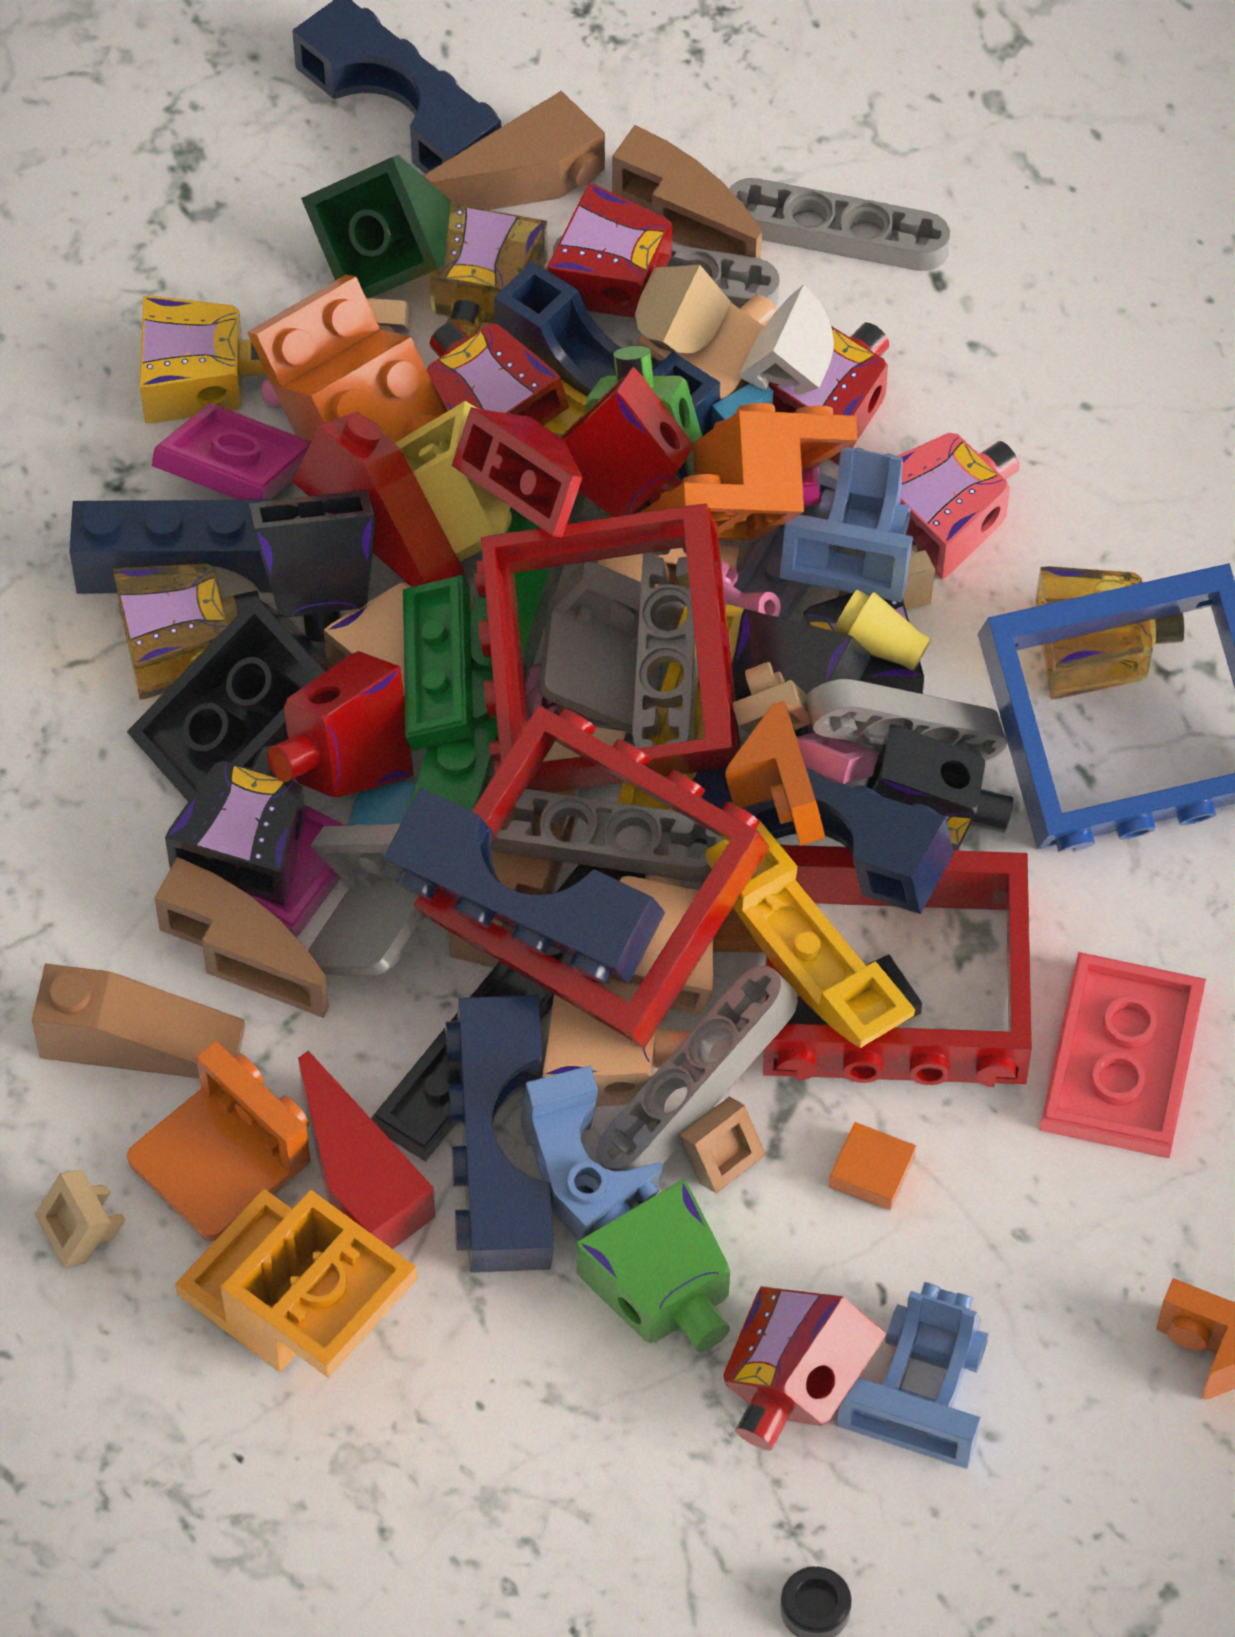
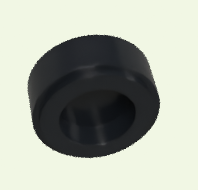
(815, 1603)

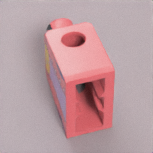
(955, 496)

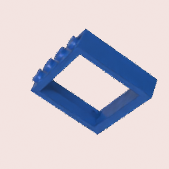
(1081, 616)

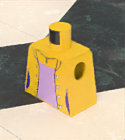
(192, 358)

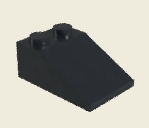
(229, 698)

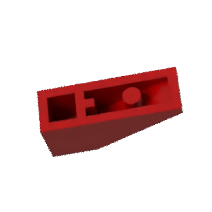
(357, 456)
(520, 466)
(360, 1164)

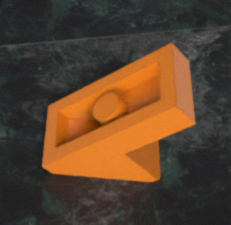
(773, 768)
(1202, 1322)

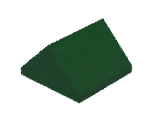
(381, 225)

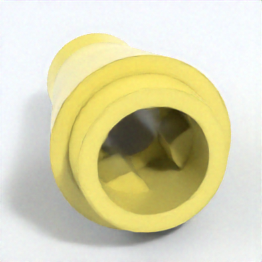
(882, 630)

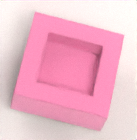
(836, 758)

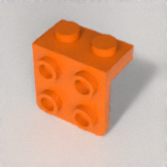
(222, 1144)

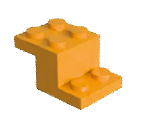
(296, 1281)

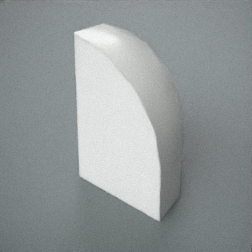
(792, 346)

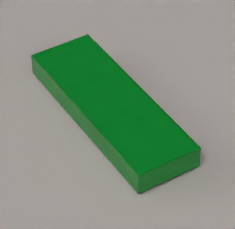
(437, 663)

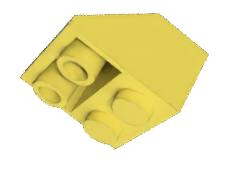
(458, 502)

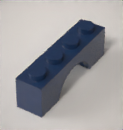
(352, 53)
(559, 330)
(161, 534)
(894, 845)
(594, 921)
(506, 1209)

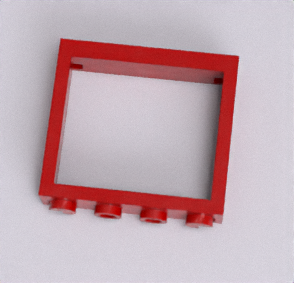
(600, 540)
(699, 924)
(920, 1054)

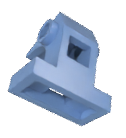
(858, 515)
(552, 1121)
(940, 1332)

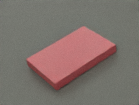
(1123, 1055)

